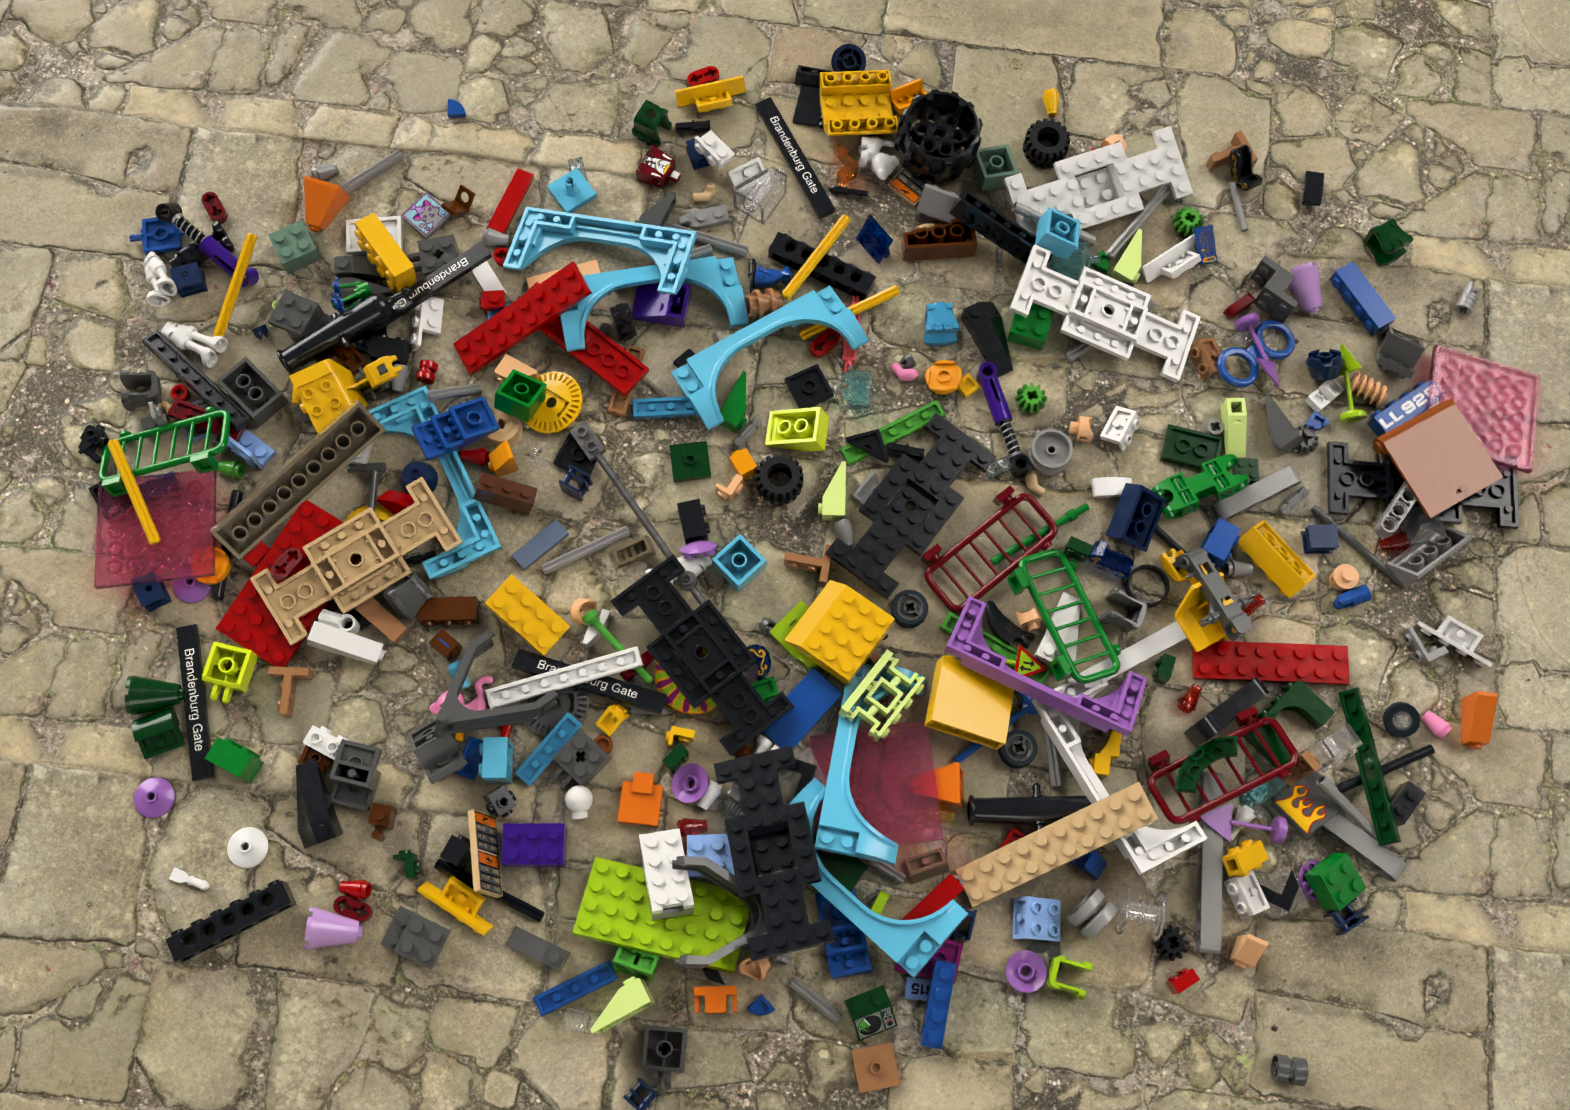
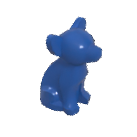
(769, 277)

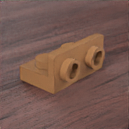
(1205, 356)

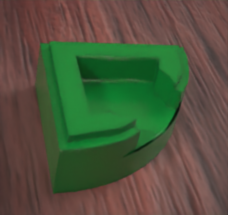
(1104, 264)

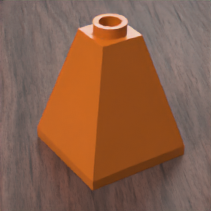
(322, 202)
(950, 785)

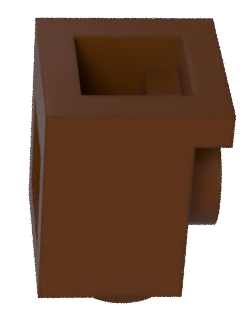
(324, 762)

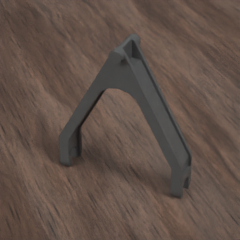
(457, 718)
(728, 882)

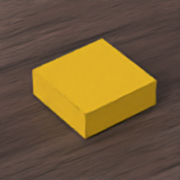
(968, 386)

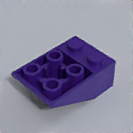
(661, 307)

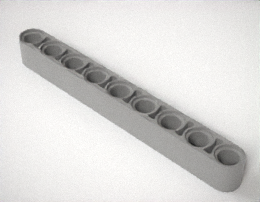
(1209, 875)

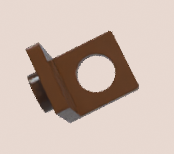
(458, 206)

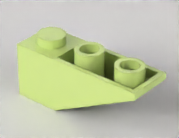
(1235, 426)

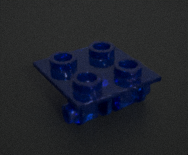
(874, 239)

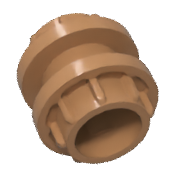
(761, 305)

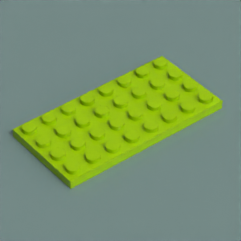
(619, 914)

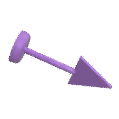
(1247, 323)
(1221, 822)

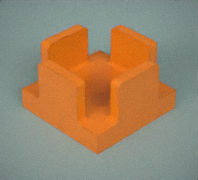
(715, 998)

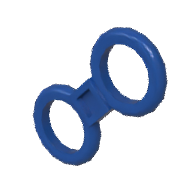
(1253, 352)

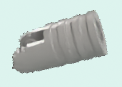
(1467, 299)

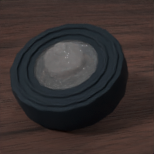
(1401, 719)

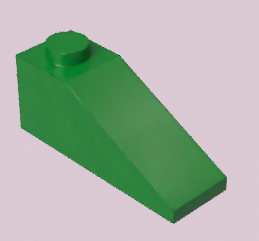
(735, 406)

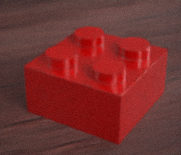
(256, 554)
(1181, 982)

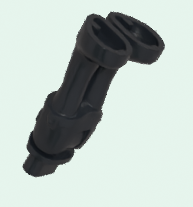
(191, 252)

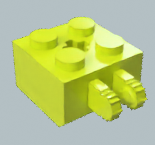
(235, 679)

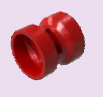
(427, 372)

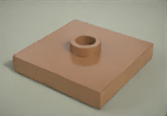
(875, 1067)

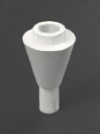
(1243, 814)

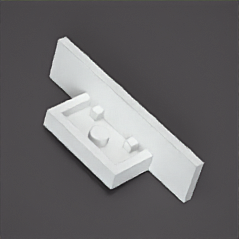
(1173, 261)
(426, 319)
(1459, 635)

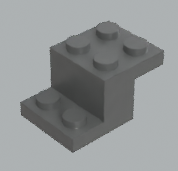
(1272, 296)
(297, 315)
(1399, 353)
(435, 754)
(355, 775)
(415, 937)

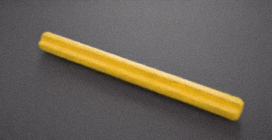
(815, 257)
(235, 285)
(856, 309)
(134, 491)

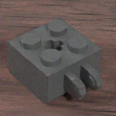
(434, 253)
(569, 758)
(673, 1060)

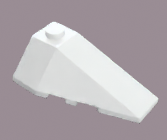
(1047, 649)

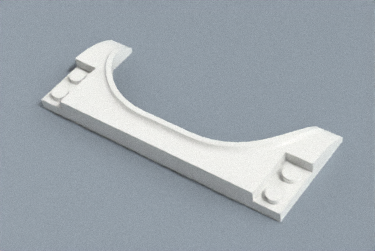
(1143, 847)

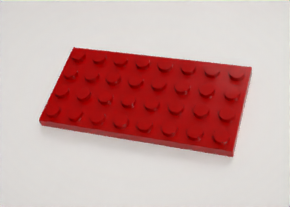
(249, 618)

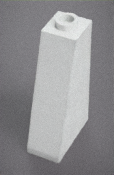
(344, 643)

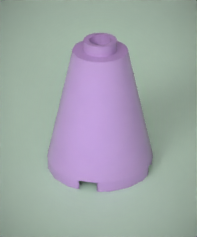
(1306, 287)
(330, 929)

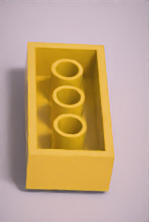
(384, 253)
(527, 615)

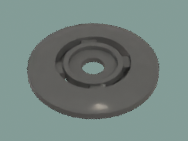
(549, 720)

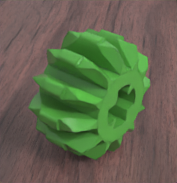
(1186, 220)
(1023, 398)

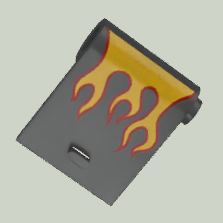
(1306, 806)

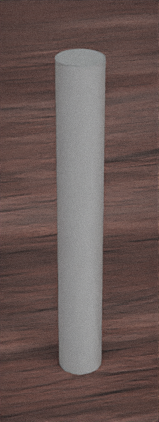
(1238, 206)

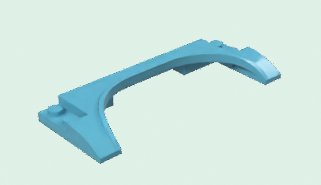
(547, 229)
(713, 274)
(702, 370)
(473, 524)
(840, 822)
(905, 941)

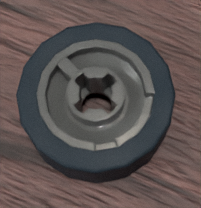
(911, 618)
(1021, 758)

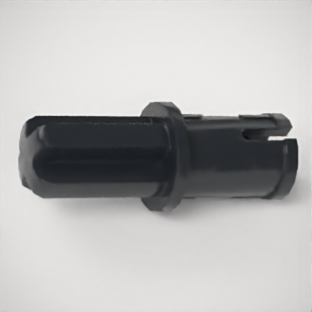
(692, 127)
(898, 449)

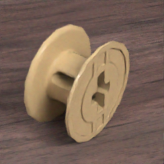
(512, 431)

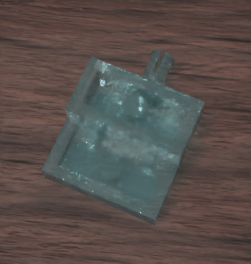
(1075, 263)

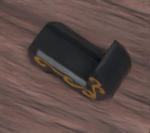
(1242, 168)

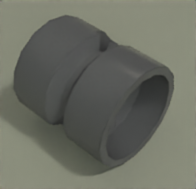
(1286, 1069)

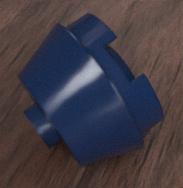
(848, 58)
(1324, 365)
(416, 470)

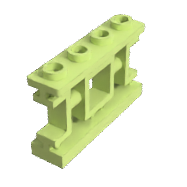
(870, 686)

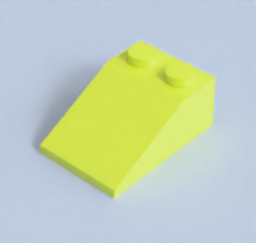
(798, 429)

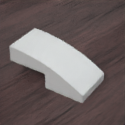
(1324, 395)
(1109, 486)
(592, 634)

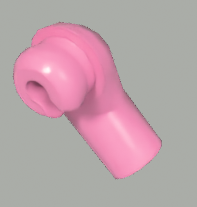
(904, 374)

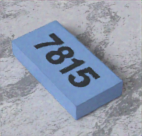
(916, 988)

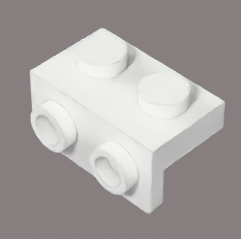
(745, 171)
(323, 741)

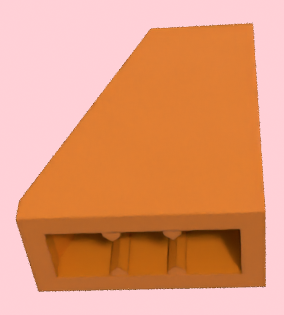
(1477, 718)

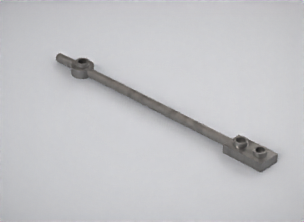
(594, 449)

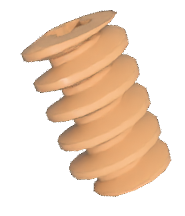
(1367, 388)

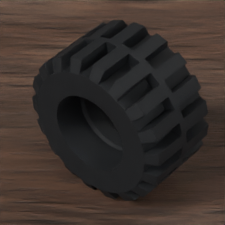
(1051, 132)
(779, 493)

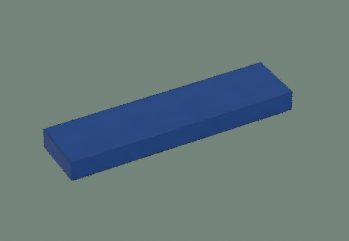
(575, 988)

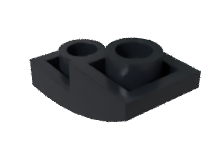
(1313, 188)

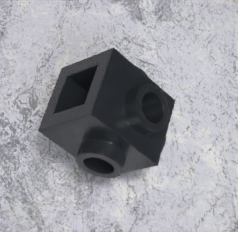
(493, 801)

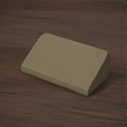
(926, 865)

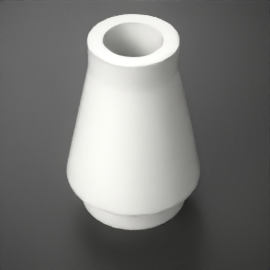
(711, 794)

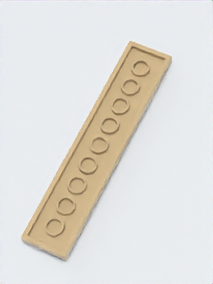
(1056, 844)

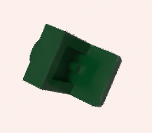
(412, 867)

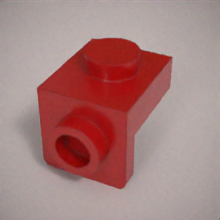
(492, 301)

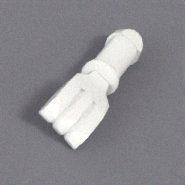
(183, 877)

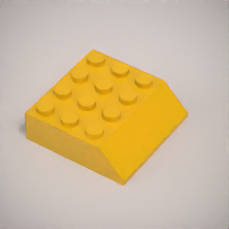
(840, 631)

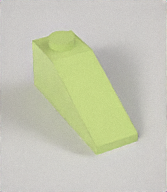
(1130, 262)
(833, 500)

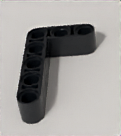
(1226, 712)

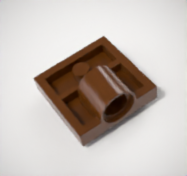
(346, 357)

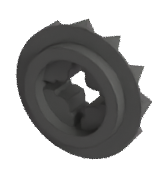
(1311, 444)

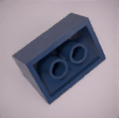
(1136, 516)

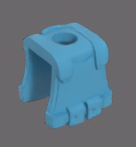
(940, 324)

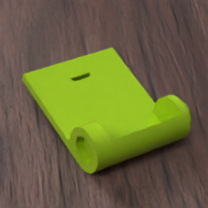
(785, 626)

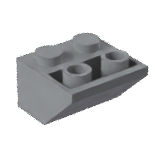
(935, 205)

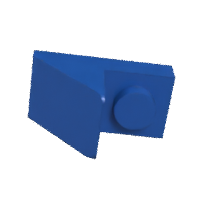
(1091, 864)

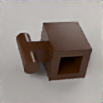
(381, 817)

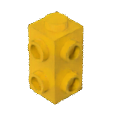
(1245, 858)

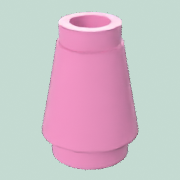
(1436, 724)

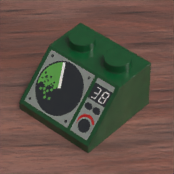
(871, 1013)

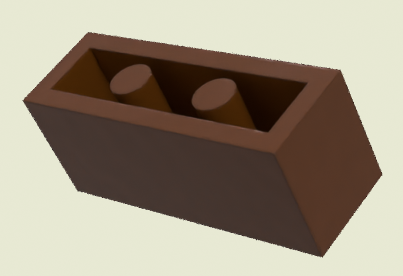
(505, 493)
(449, 611)

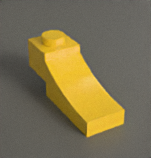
(1110, 751)

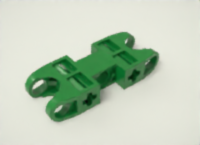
(1212, 480)

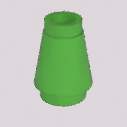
(232, 469)

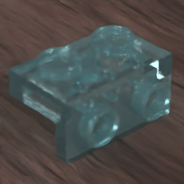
(858, 388)

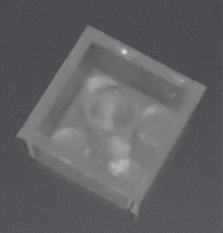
(1335, 747)

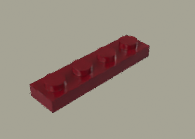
(183, 410)

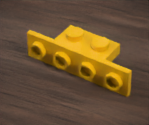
(711, 95)
(459, 901)

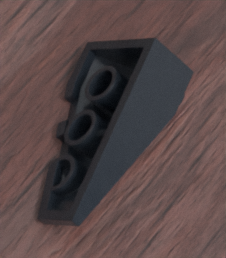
(988, 333)
(315, 810)

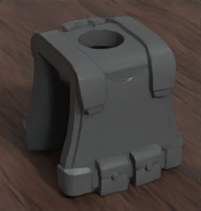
(132, 400)
(408, 596)
(1137, 606)

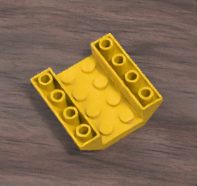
(857, 103)

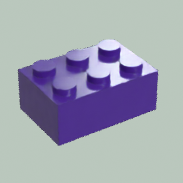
(534, 845)

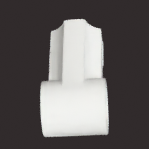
(339, 621)

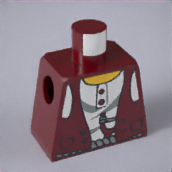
(657, 168)

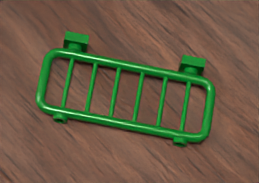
(202, 461)
(1063, 664)

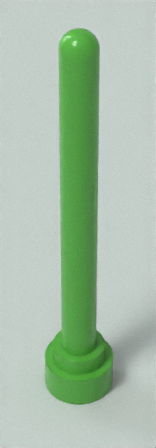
(591, 618)

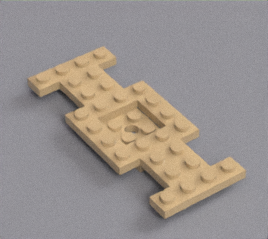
(331, 564)

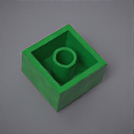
(1033, 329)
(520, 395)
(235, 758)
(1335, 881)

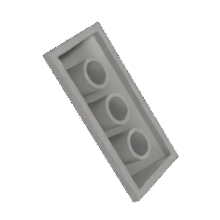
(1424, 556)

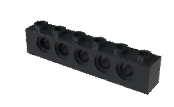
(993, 225)
(827, 274)
(179, 940)

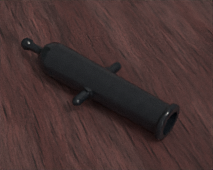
(340, 330)
(1032, 810)

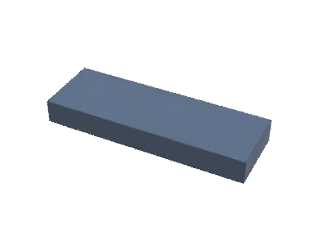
(540, 545)

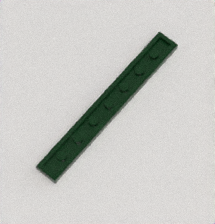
(1370, 769)

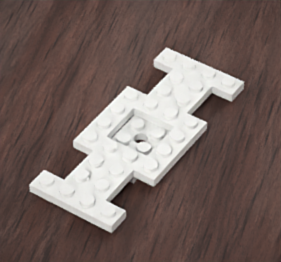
(1086, 301)

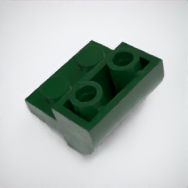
(158, 732)

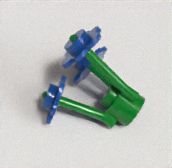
(360, 292)

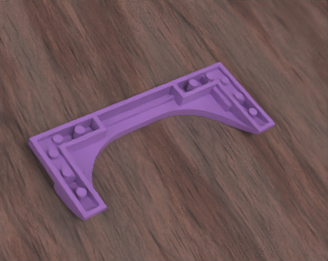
(1112, 711)

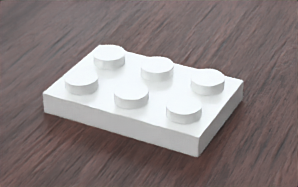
(392, 224)

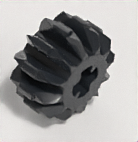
(1178, 942)

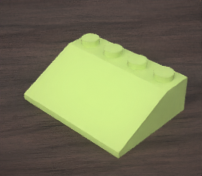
(626, 1003)

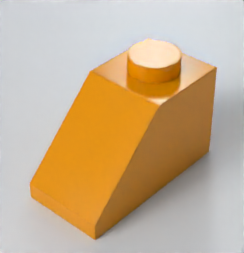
(502, 460)

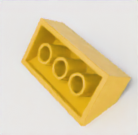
(1276, 559)

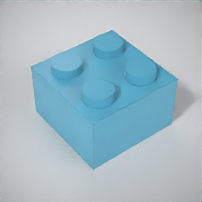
(1058, 233)
(739, 562)
(496, 760)

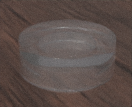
(1242, 339)

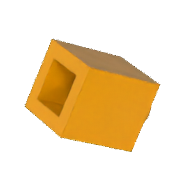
(743, 463)

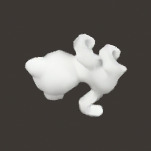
(881, 163)

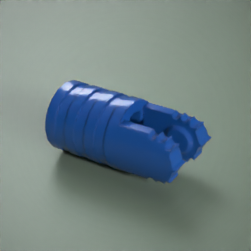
(1353, 597)

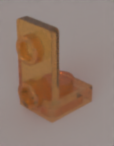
(851, 167)

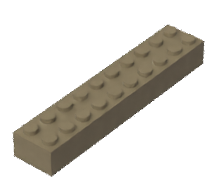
(297, 479)

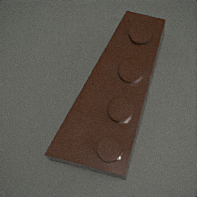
(939, 242)

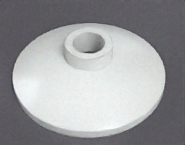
(254, 854)

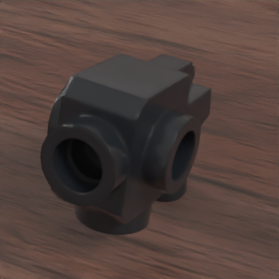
(92, 438)

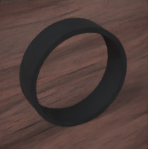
(1157, 570)

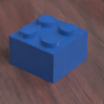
(1219, 541)

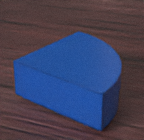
(455, 109)
(1317, 421)
(760, 1006)

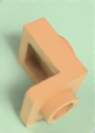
(735, 487)

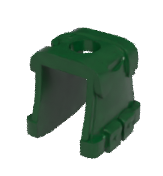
(647, 122)
(1387, 242)

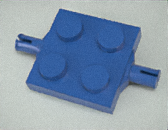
(158, 236)

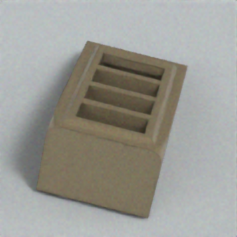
(636, 557)

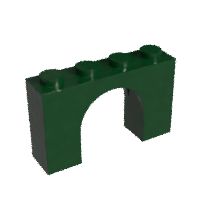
(1297, 699)

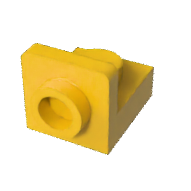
(612, 719)
(683, 735)

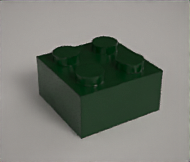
(1249, 467)
(1077, 549)
(1164, 669)
(676, 758)

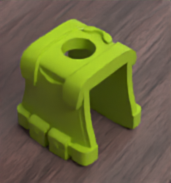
(1084, 966)

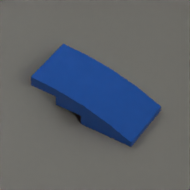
(455, 428)
(811, 702)
(849, 952)

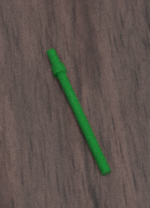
(1070, 515)

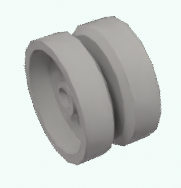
(1050, 452)
(1095, 916)

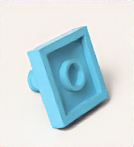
(572, 191)

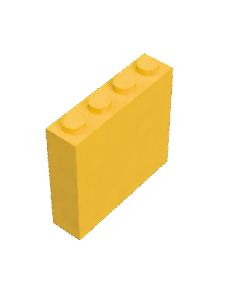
(968, 704)

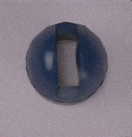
(259, 330)

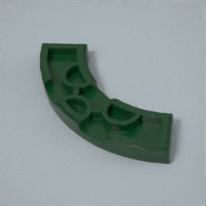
(1201, 758)

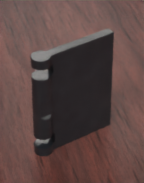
(808, 107)

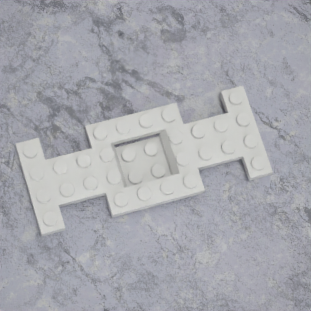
(1108, 191)

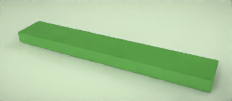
(896, 430)
(996, 646)

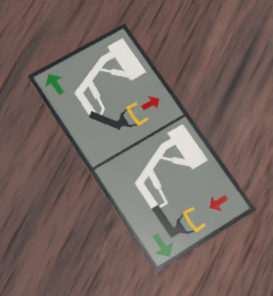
(577, 163)
(998, 467)

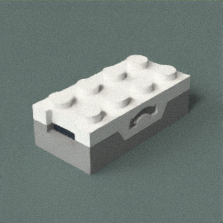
(666, 888)

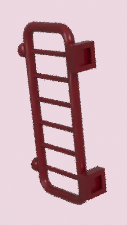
(1009, 503)
(1247, 718)

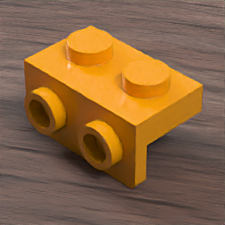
(902, 95)

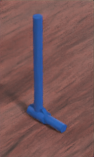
(1027, 707)

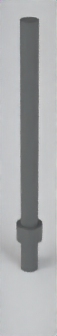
(1327, 519)

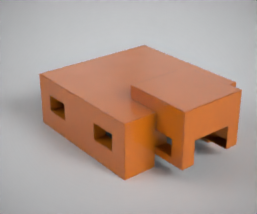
(641, 801)

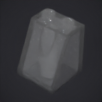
(761, 194)

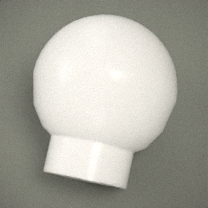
(579, 800)

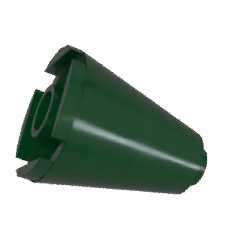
(151, 694)

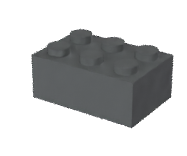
(252, 391)

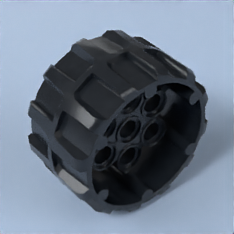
(934, 164)

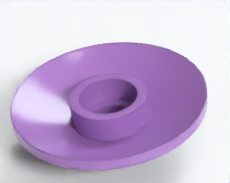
(191, 593)
(683, 782)
(162, 801)
(1036, 971)

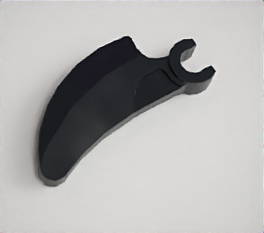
(1004, 628)

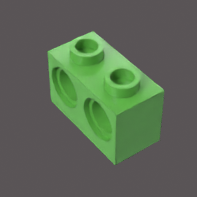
(636, 963)

